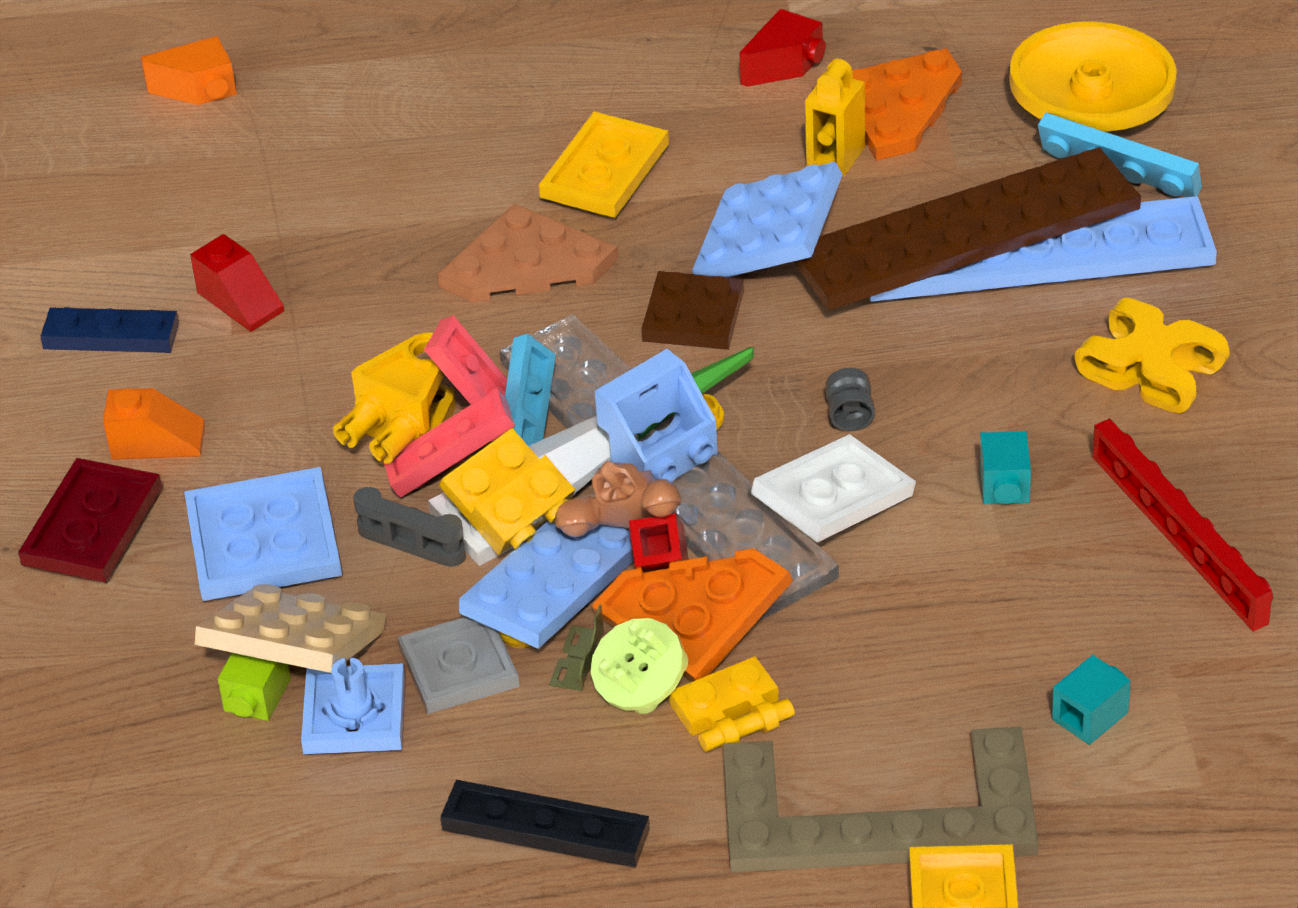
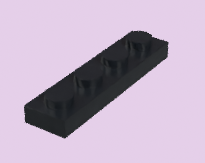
(545, 823)

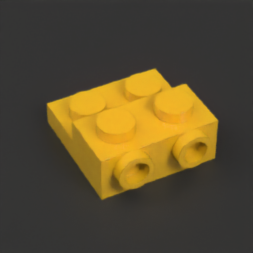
(507, 491)

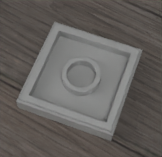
(457, 663)

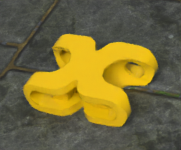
(1152, 355)

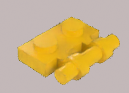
(725, 696)

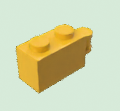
(835, 118)

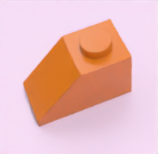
(190, 72)
(150, 425)

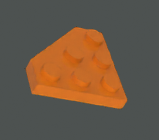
(906, 99)
(700, 601)

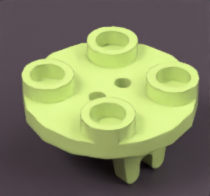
(624, 682)

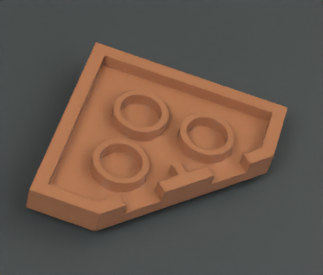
(526, 255)

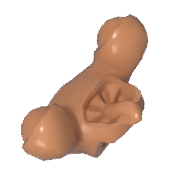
(618, 497)

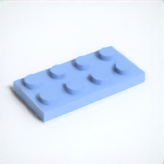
(547, 581)

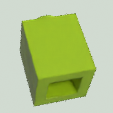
(252, 685)

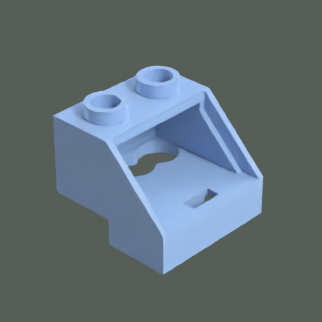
(647, 397)

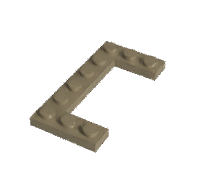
(770, 842)

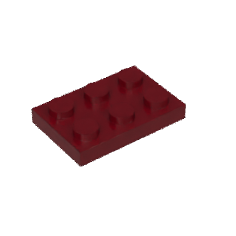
(90, 520)

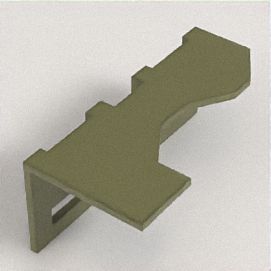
(579, 655)

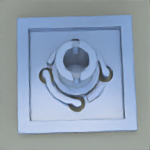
(352, 699)

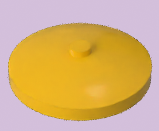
(1093, 75)

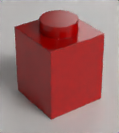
(658, 542)

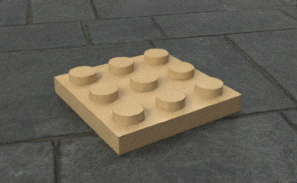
(291, 628)

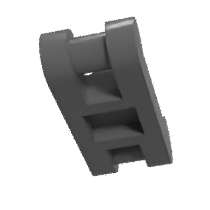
(409, 528)

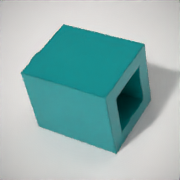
(1005, 467)
(1091, 699)

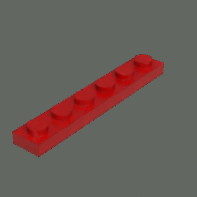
(1183, 525)

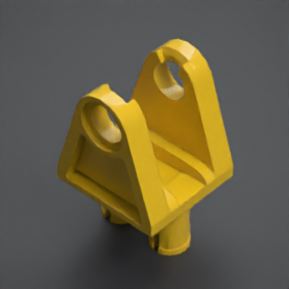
(396, 400)

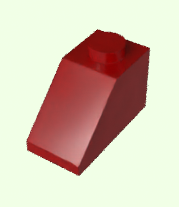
(782, 49)
(234, 283)

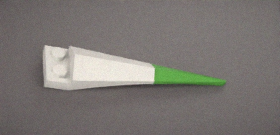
(579, 454)

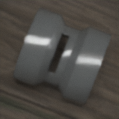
(850, 399)

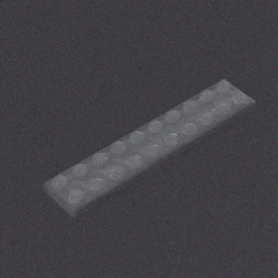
(715, 495)

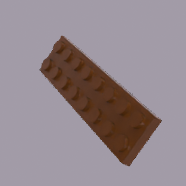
(967, 227)

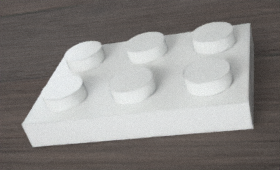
(833, 487)

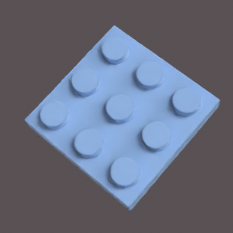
(768, 221)
(262, 533)

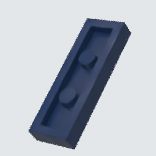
(110, 330)

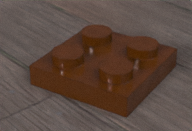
(693, 310)

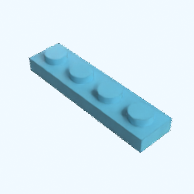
(1134, 160)

